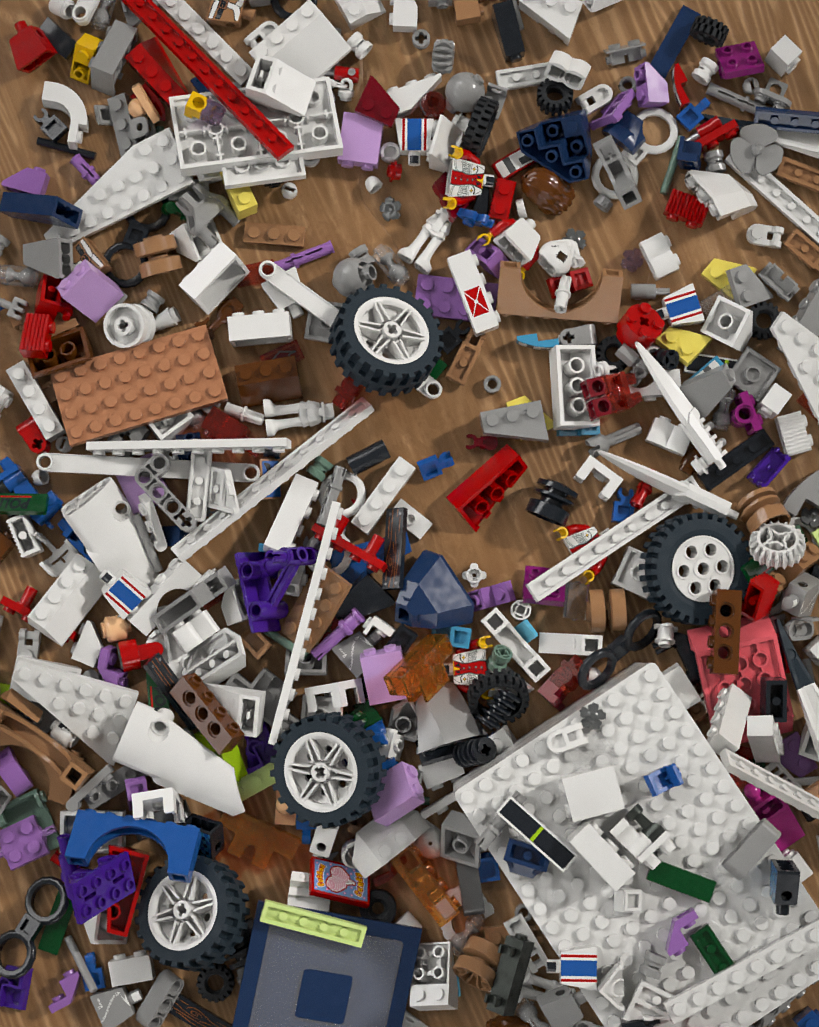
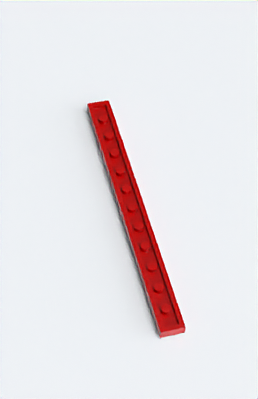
(211, 77)

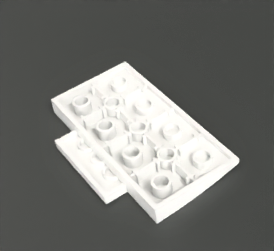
(241, 156)

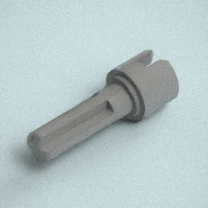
(605, 442)

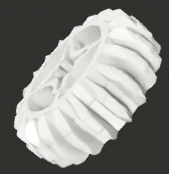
(776, 549)

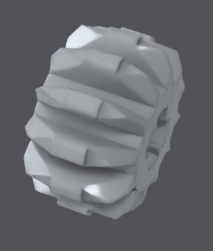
(443, 56)

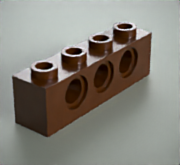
(732, 600)
(207, 713)

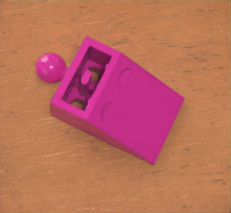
(776, 813)

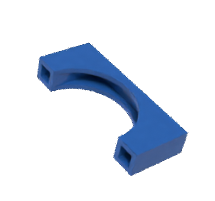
(95, 829)

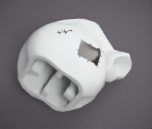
(558, 257)

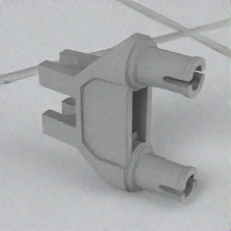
(202, 207)

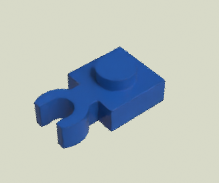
(472, 218)
(622, 508)

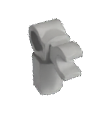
(632, 359)

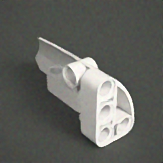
(109, 533)
(177, 760)

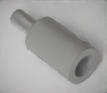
(646, 291)

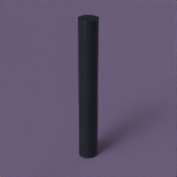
(65, 148)

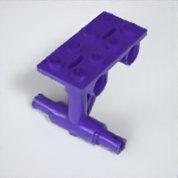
(255, 572)
(96, 888)

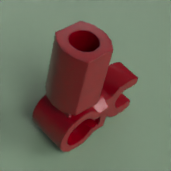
(484, 442)

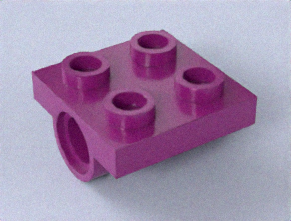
(739, 60)
(745, 404)
(554, 599)

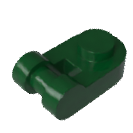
(170, 208)

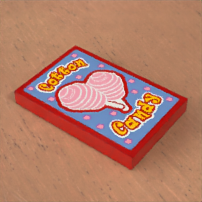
(338, 882)

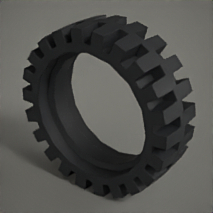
(480, 125)
(493, 680)

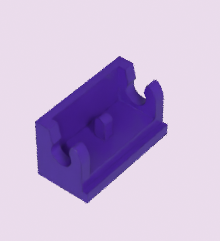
(768, 468)

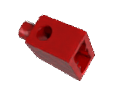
(30, 47)

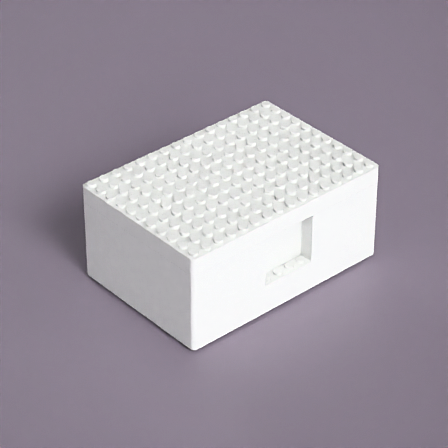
(704, 822)

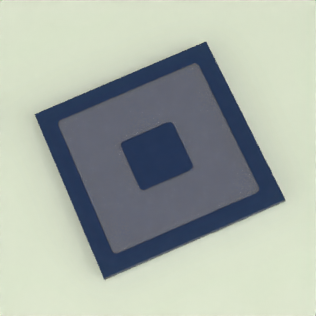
(323, 982)

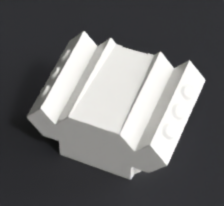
(299, 893)

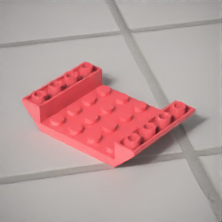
(757, 658)

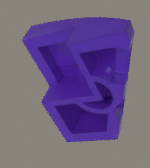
(258, 749)
(15, 991)

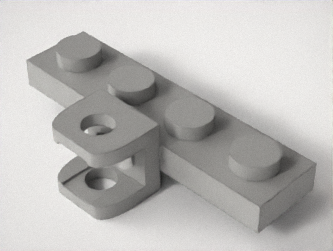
(127, 128)

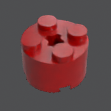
(640, 325)

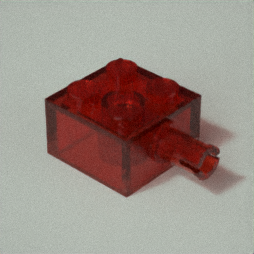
(222, 426)

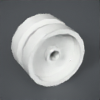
(129, 325)

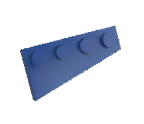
(356, 569)

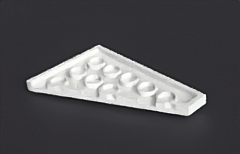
(802, 354)
(85, 705)

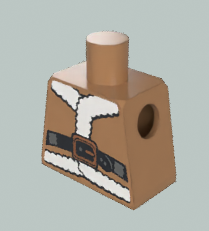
(229, 13)
(87, 250)

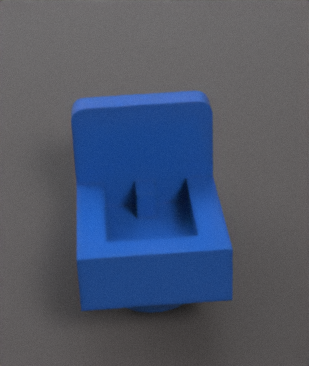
(663, 779)
(488, 868)

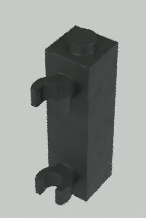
(509, 975)

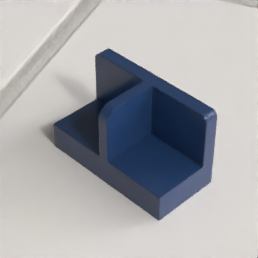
(689, 154)

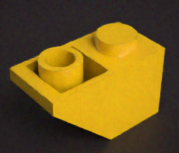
(84, 50)

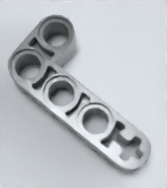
(168, 497)

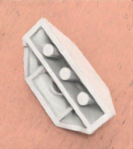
(217, 657)
(379, 843)

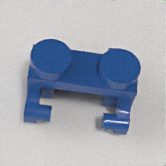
(54, 505)

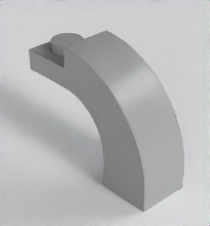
(618, 172)

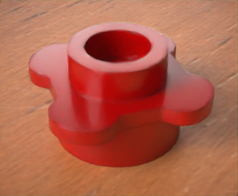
(394, 171)

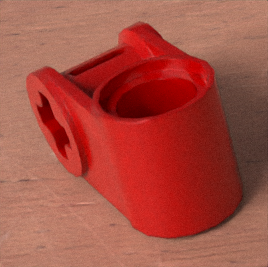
(32, 435)

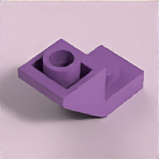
(492, 595)
(106, 667)
(13, 773)
(134, 785)
(676, 941)
(70, 985)

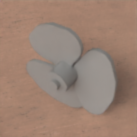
(752, 146)

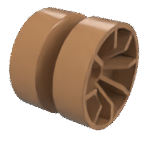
(158, 260)
(612, 610)
(478, 964)

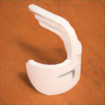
(56, 569)

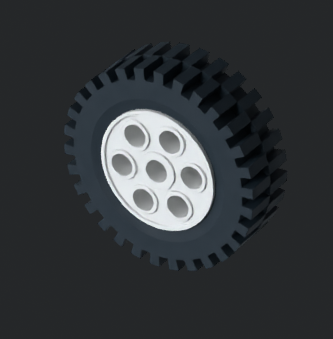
(668, 553)

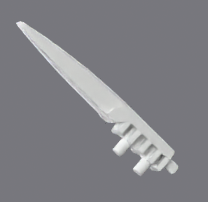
(684, 411)
(679, 490)

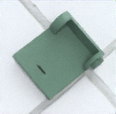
(27, 805)

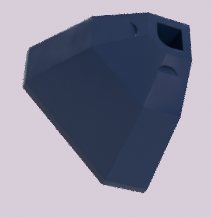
(560, 145)
(433, 595)

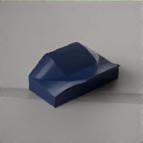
(627, 132)
(524, 858)

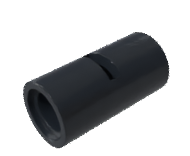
(368, 457)

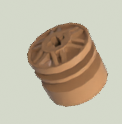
(761, 507)

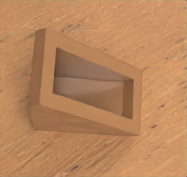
(256, 643)

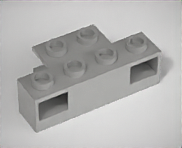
(273, 686)

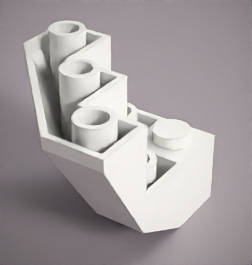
(720, 194)

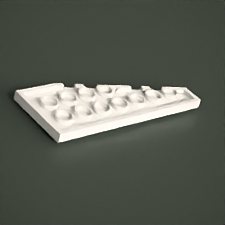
(133, 183)

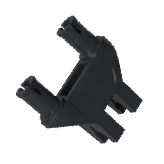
(686, 655)

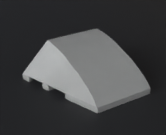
(445, 720)

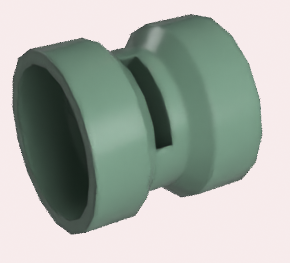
(319, 468)
(500, 657)

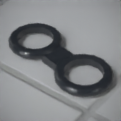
(135, 233)
(618, 649)
(32, 924)

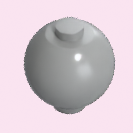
(463, 92)
(353, 274)

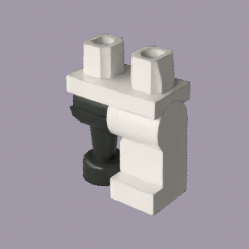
(644, 843)

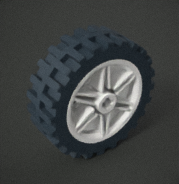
(400, 339)
(328, 769)
(177, 909)

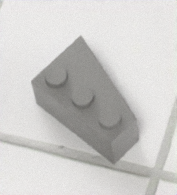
(110, 56)
(517, 421)

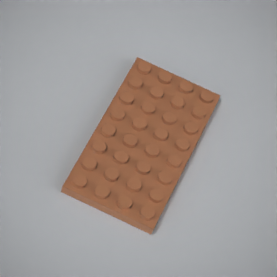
(139, 386)

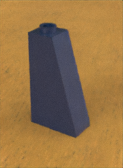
(41, 209)

